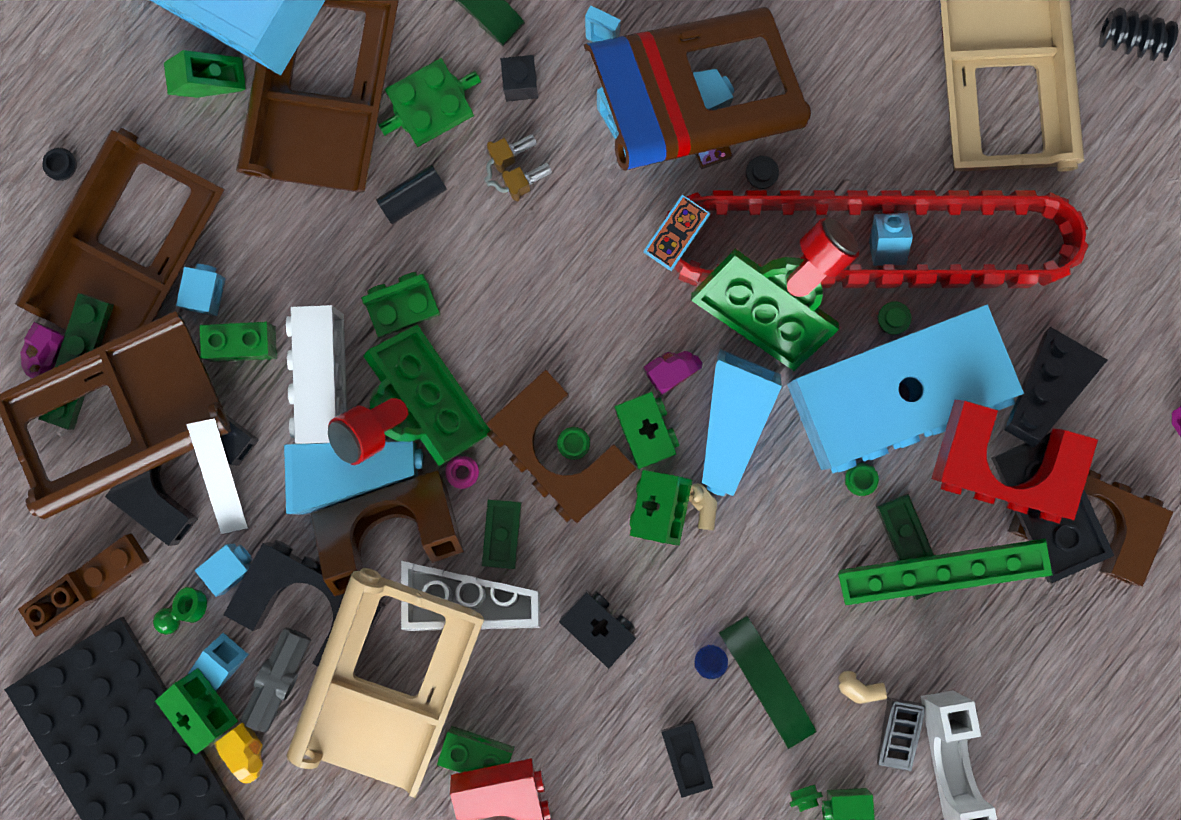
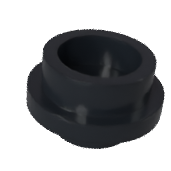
(59, 164)
(762, 172)

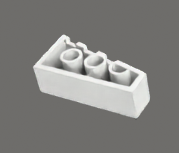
(498, 603)

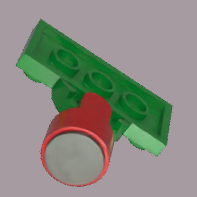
(781, 300)
(411, 403)

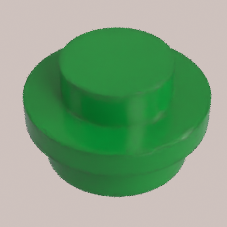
(894, 318)
(573, 443)
(861, 479)
(805, 798)

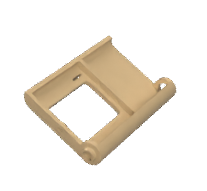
(1012, 35)
(369, 724)

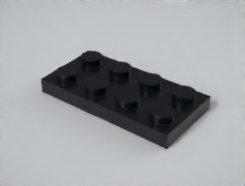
(1072, 543)

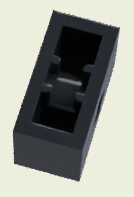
(606, 646)

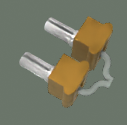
(516, 181)

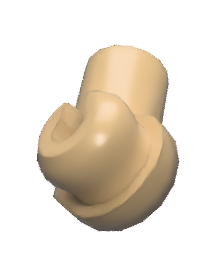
(705, 504)
(858, 691)

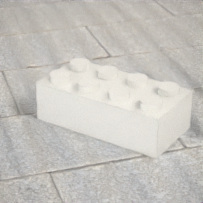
(317, 371)

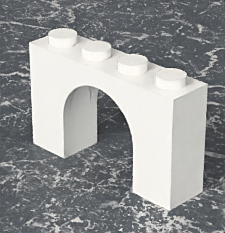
(949, 724)

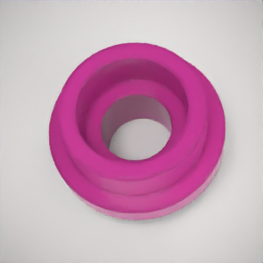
(451, 472)

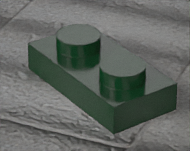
(501, 534)

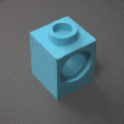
(890, 239)
(201, 290)
(225, 568)

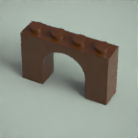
(516, 429)
(343, 527)
(1137, 531)

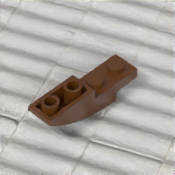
(84, 585)

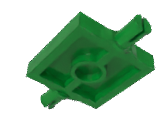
(429, 102)

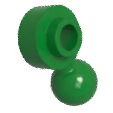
(187, 606)

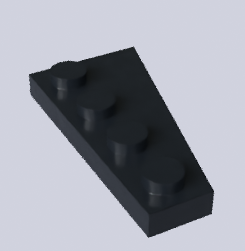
(1051, 385)

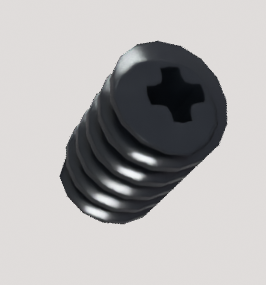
(1139, 32)

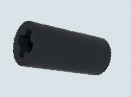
(411, 194)

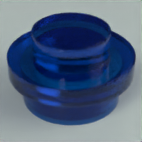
(711, 661)

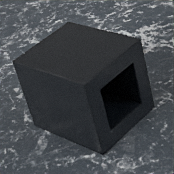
(519, 78)

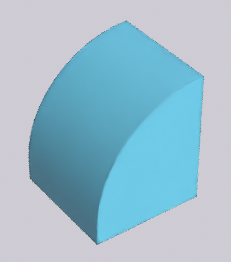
(220, 661)

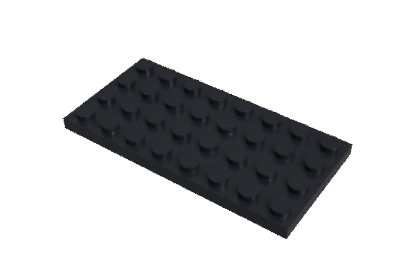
(110, 738)

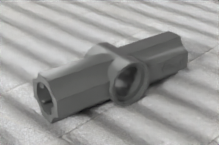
(275, 680)

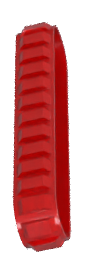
(1051, 206)

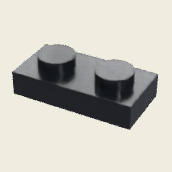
(687, 759)

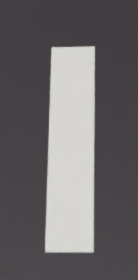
(217, 475)

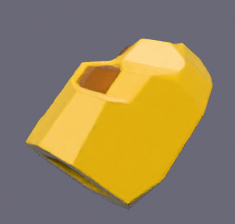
(241, 753)

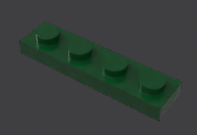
(82, 335)

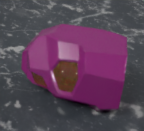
(40, 349)
(671, 370)

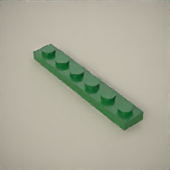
(945, 572)

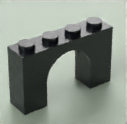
(154, 509)
(268, 576)

